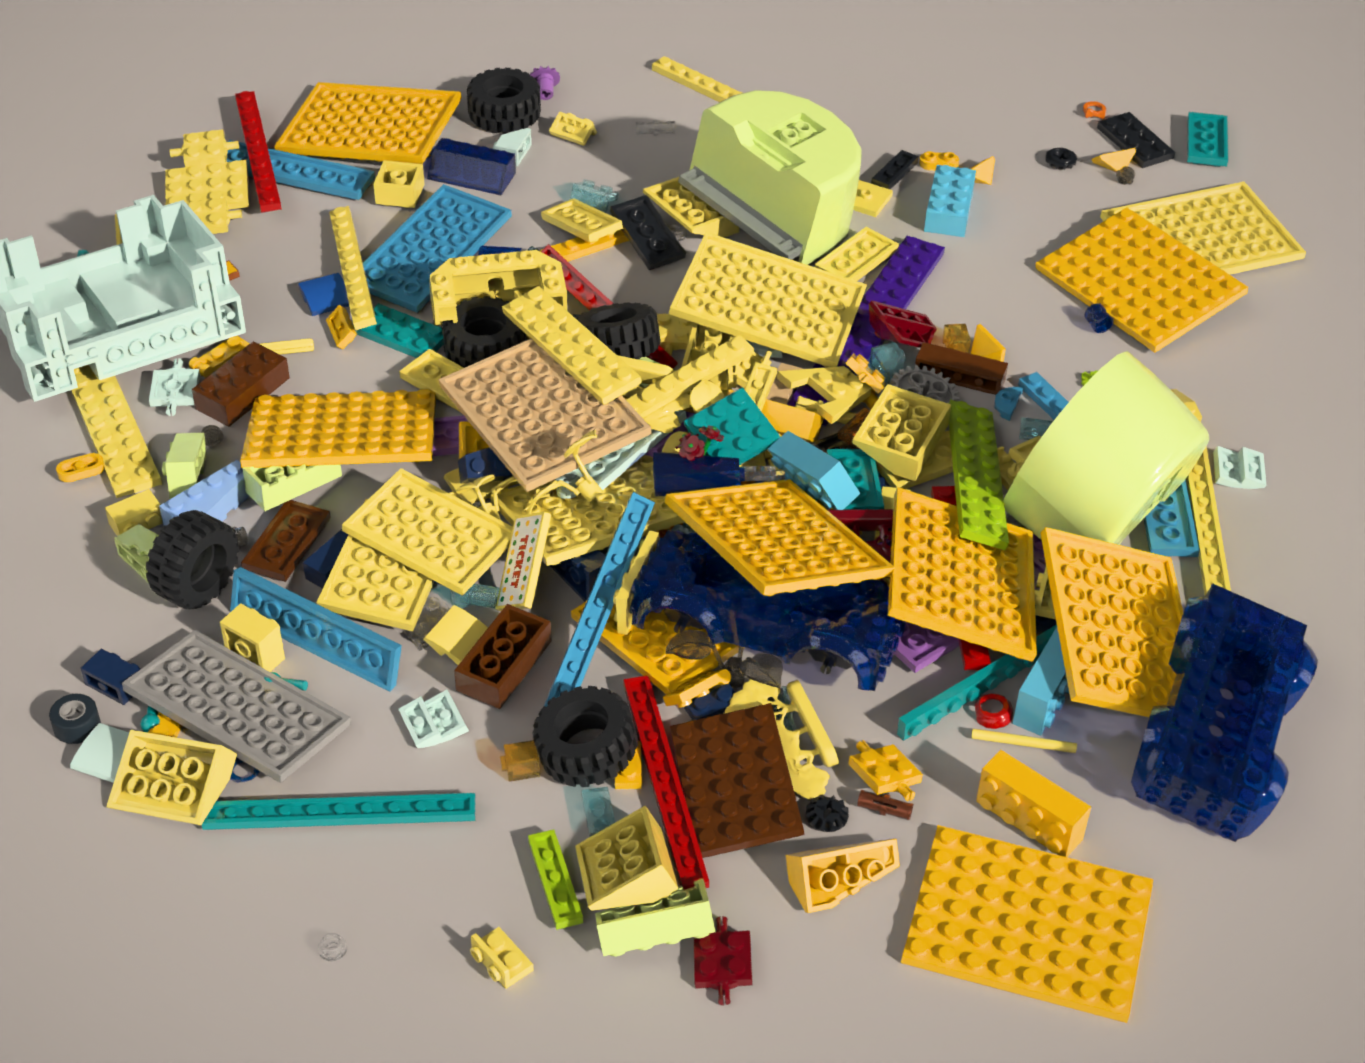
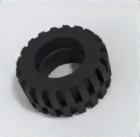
(503, 100)
(477, 318)
(624, 328)
(192, 559)
(591, 760)

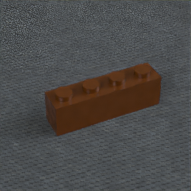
(963, 368)

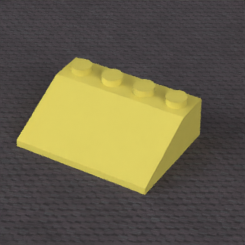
(690, 209)
(903, 430)
(170, 777)
(626, 863)

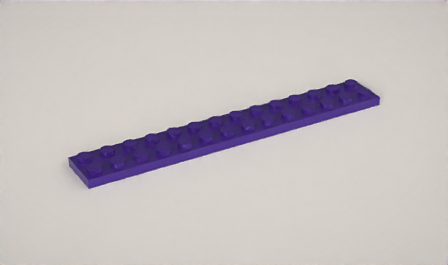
(895, 287)

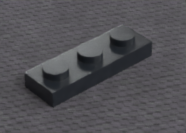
(895, 170)

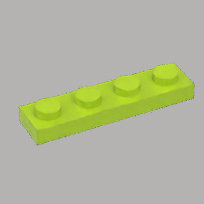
(555, 879)

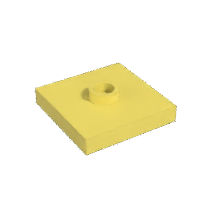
(871, 198)

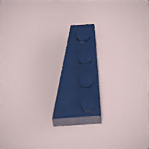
(580, 572)

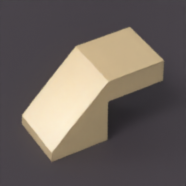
(778, 391)

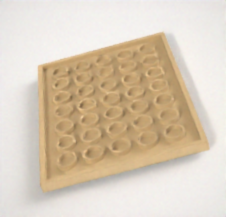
(536, 410)

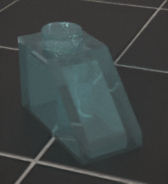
(887, 360)

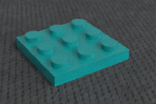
(740, 422)

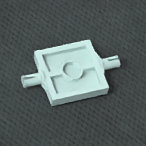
(173, 387)

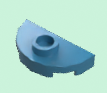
(1007, 400)

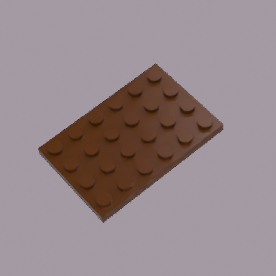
(736, 780)

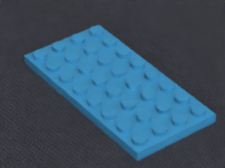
(442, 228)

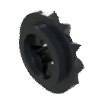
(1055, 155)
(834, 821)

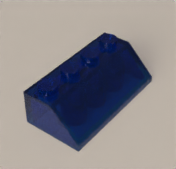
(472, 166)

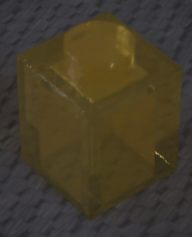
(520, 761)

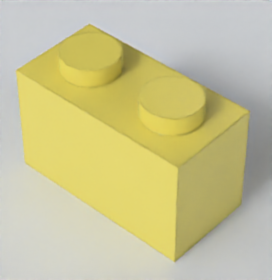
(135, 510)

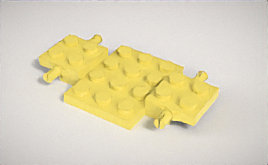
(208, 180)

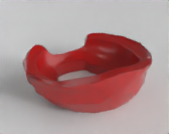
(994, 720)

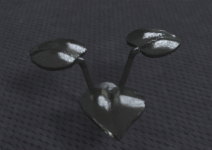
(696, 646)

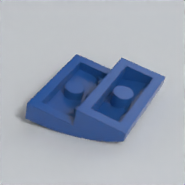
(324, 293)

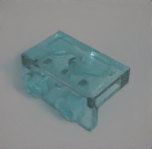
(594, 195)

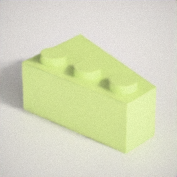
(184, 462)
(134, 547)

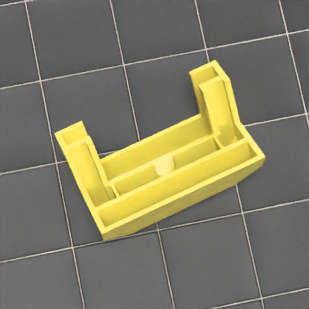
(494, 277)

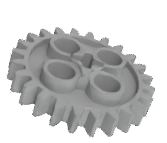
(916, 379)

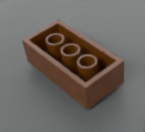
(236, 384)
(503, 656)

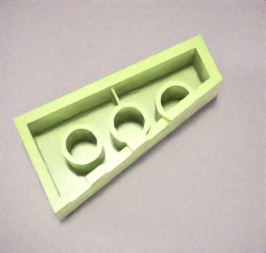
(280, 484)
(665, 921)

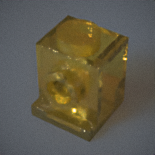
(956, 337)

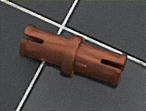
(867, 800)

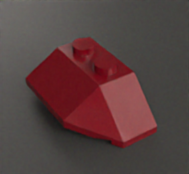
(900, 324)

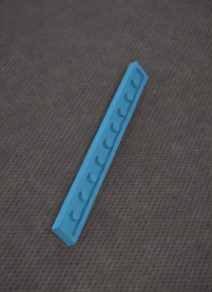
(601, 596)

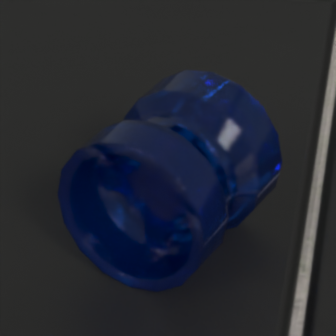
(1098, 318)

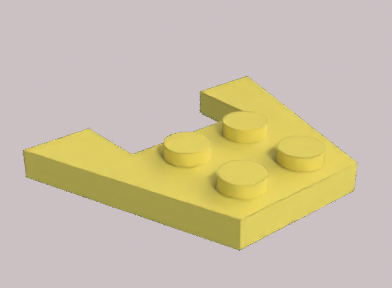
(833, 383)

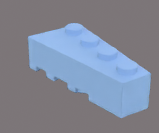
(212, 495)

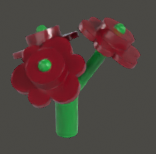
(696, 448)

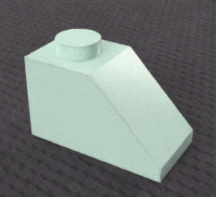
(515, 142)

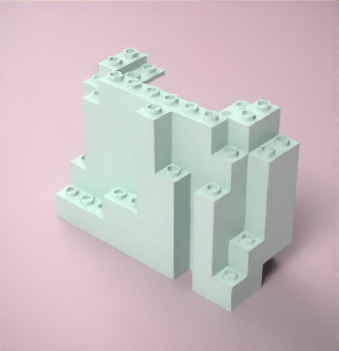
(120, 304)

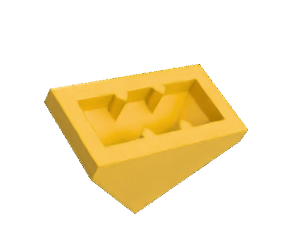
(1115, 160)
(984, 170)
(986, 345)

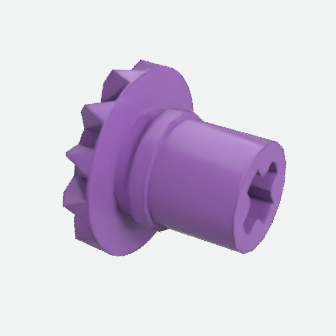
(547, 80)

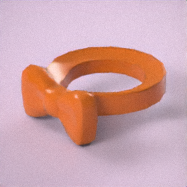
(1090, 113)

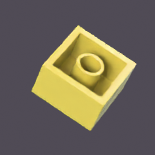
(399, 184)
(253, 637)

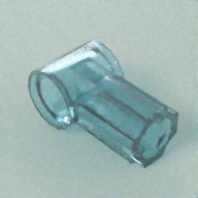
(476, 595)

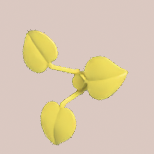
(701, 397)
(586, 485)
(486, 507)

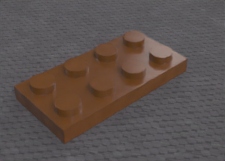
(286, 540)

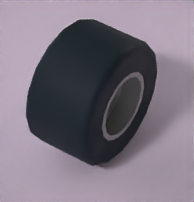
(74, 718)

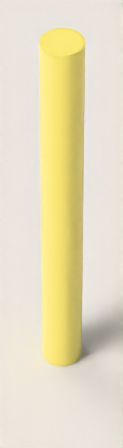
(1024, 740)

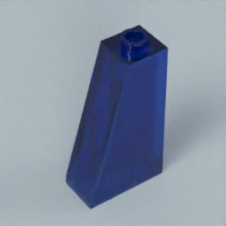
(679, 474)

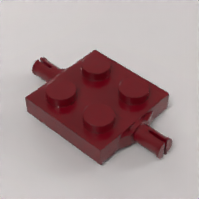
(723, 960)

